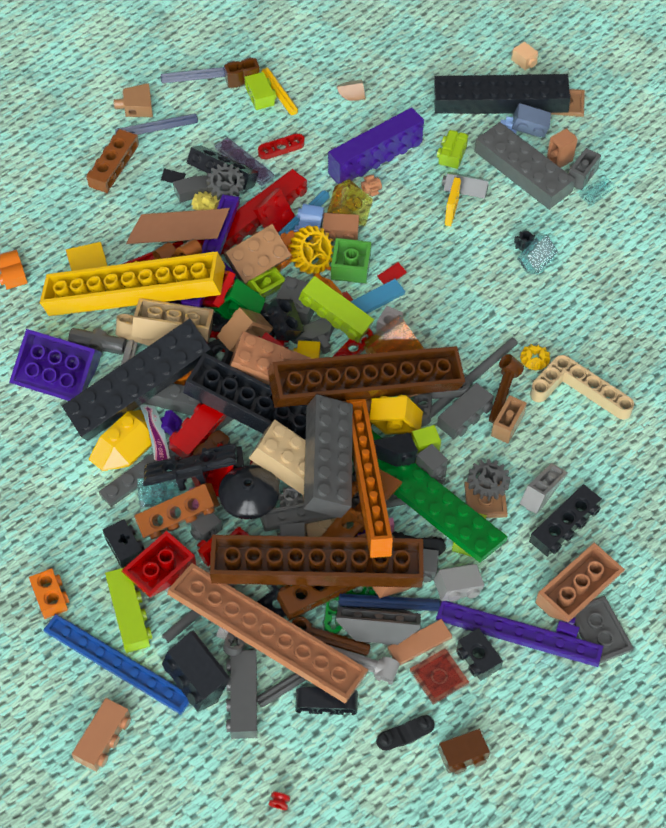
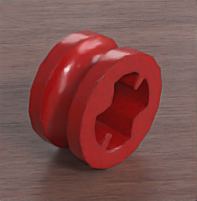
(279, 800)

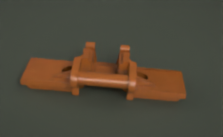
(336, 529)

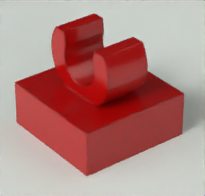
(204, 551)

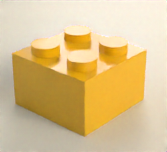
(395, 414)

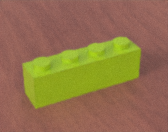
(336, 309)
(128, 612)

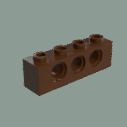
(295, 607)

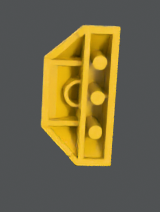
(122, 442)

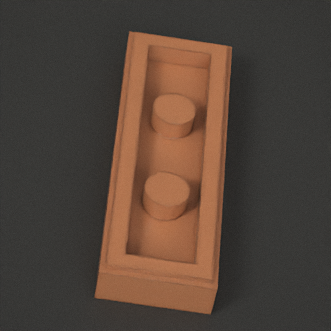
(420, 642)

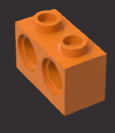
(47, 594)

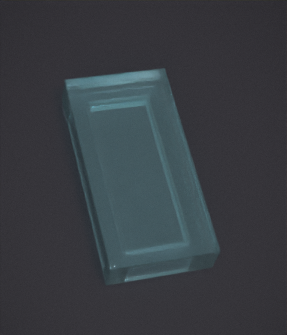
(597, 190)

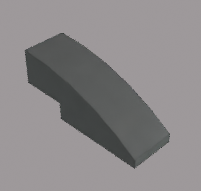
(188, 187)

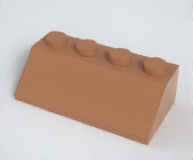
(578, 584)

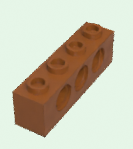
(112, 160)
(148, 521)

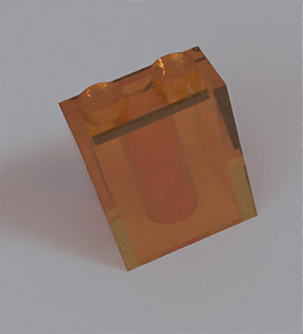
(392, 337)

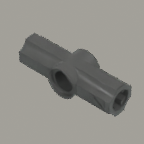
(98, 340)

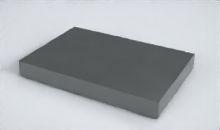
(600, 626)

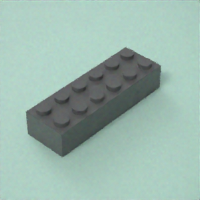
(524, 165)
(328, 456)

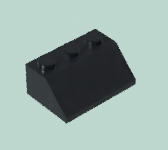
(196, 671)

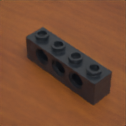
(205, 159)
(584, 499)

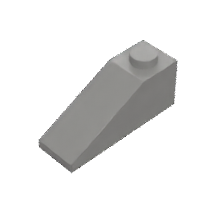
(542, 488)

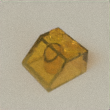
(350, 199)

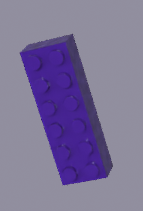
(376, 146)

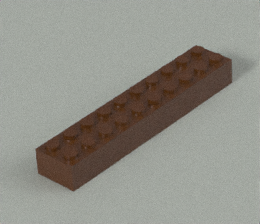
(366, 375)
(314, 561)

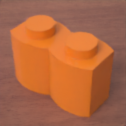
(11, 270)

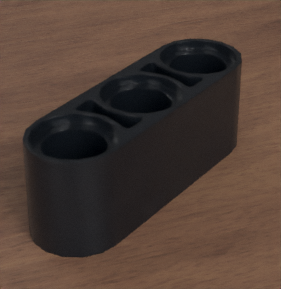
(318, 701)

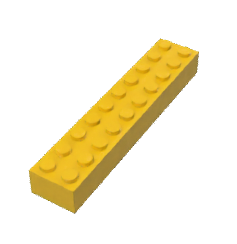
(125, 283)

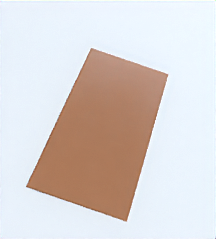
(178, 226)

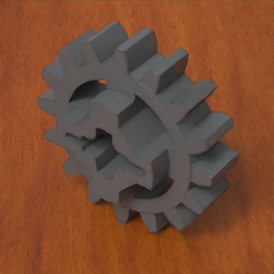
(225, 180)
(490, 477)

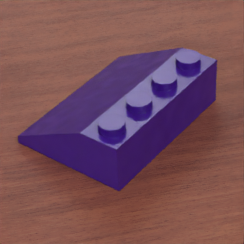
(54, 365)

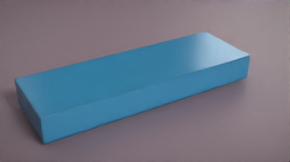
(379, 296)

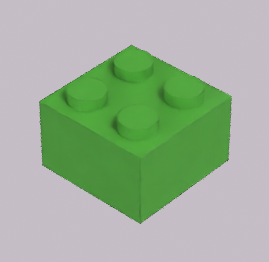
(351, 260)

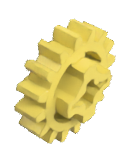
(204, 201)

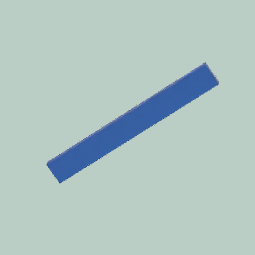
(117, 663)

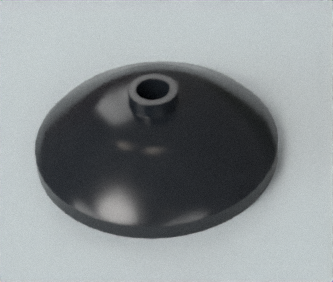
(251, 500)

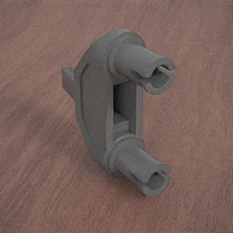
(317, 331)

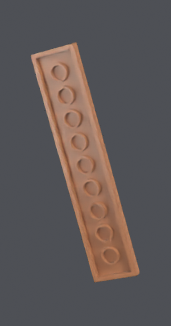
(269, 633)

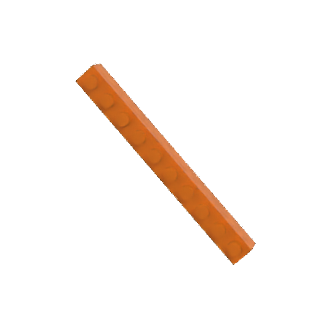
(369, 483)

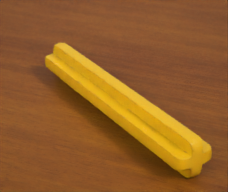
(280, 92)

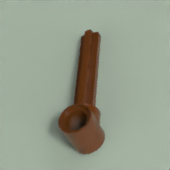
(510, 369)
(333, 639)

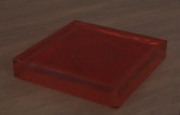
(439, 676)

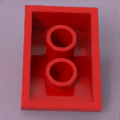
(159, 565)

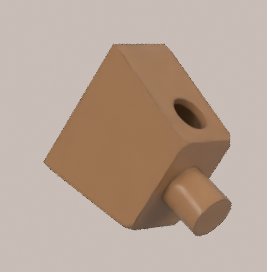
(135, 101)

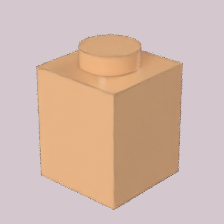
(524, 56)

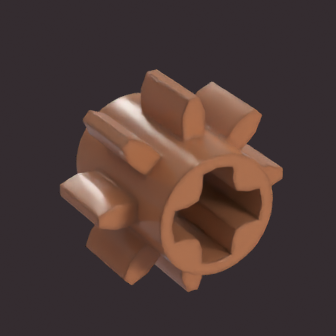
(371, 185)

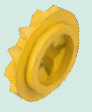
(535, 363)

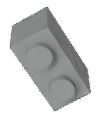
(459, 582)

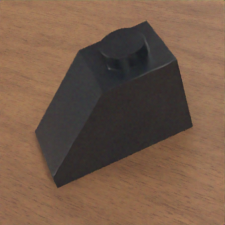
(396, 450)

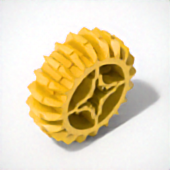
(317, 247)

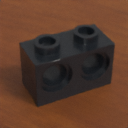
(284, 319)

